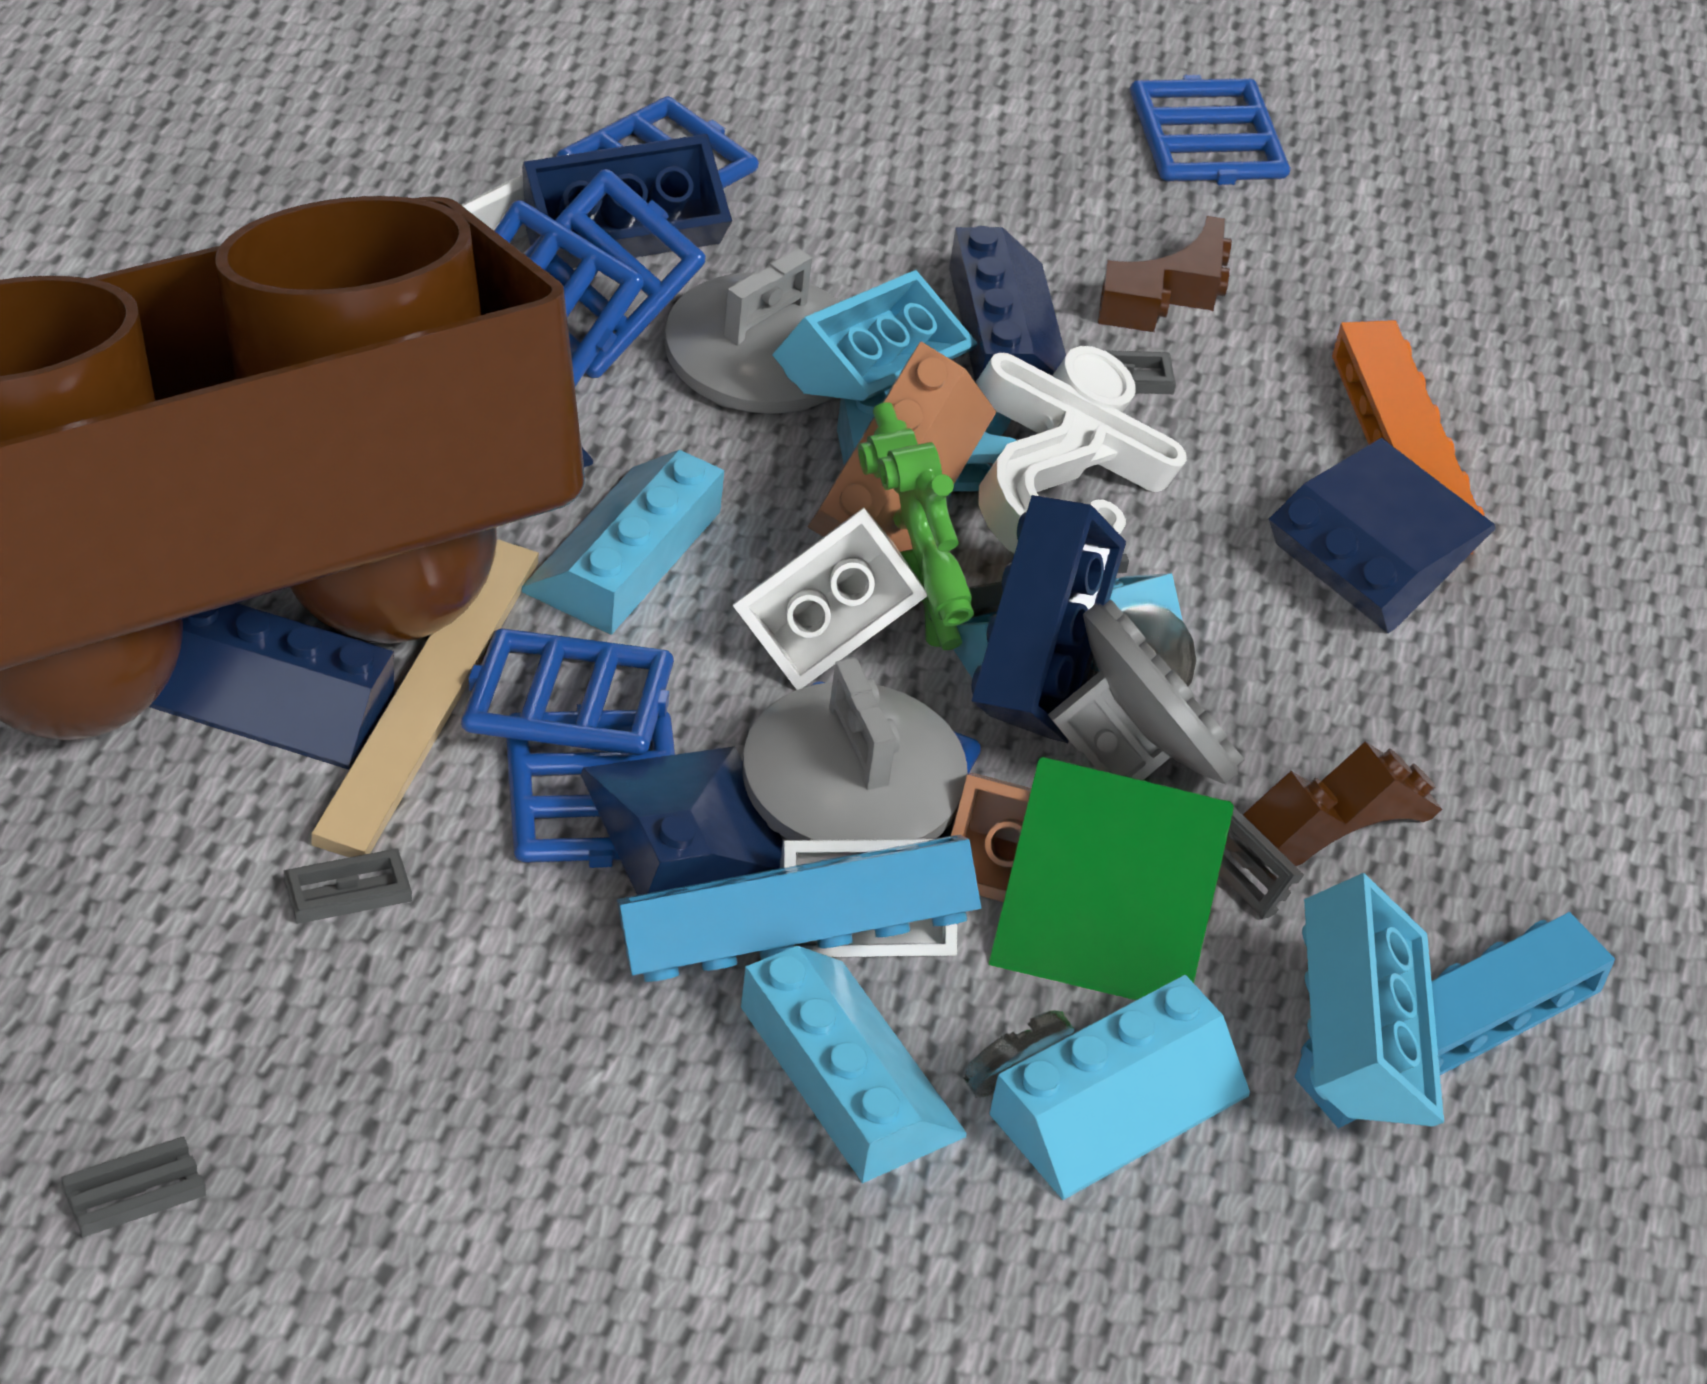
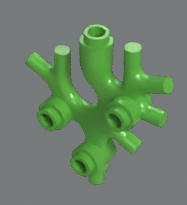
(922, 490)

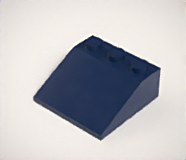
(1379, 532)

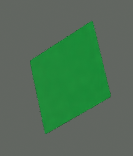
(1110, 881)

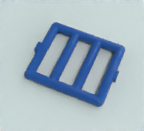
(641, 125)
(1223, 172)
(592, 260)
(658, 292)
(585, 732)
(526, 807)

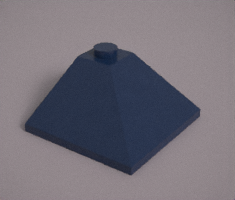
(682, 819)

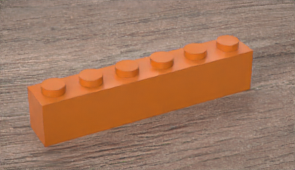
(1394, 400)

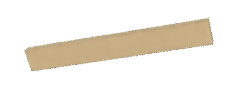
(420, 712)

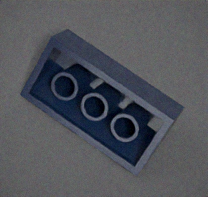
(671, 172)
(1004, 299)
(1039, 635)
(279, 682)

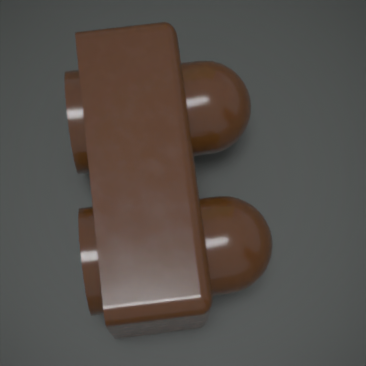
(294, 410)

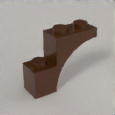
(1142, 290)
(1359, 792)

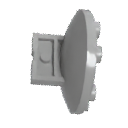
(731, 325)
(1139, 709)
(853, 763)

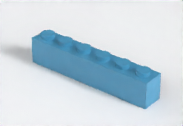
(799, 905)
(1502, 994)

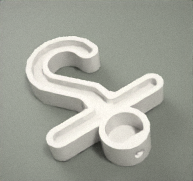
(1077, 427)

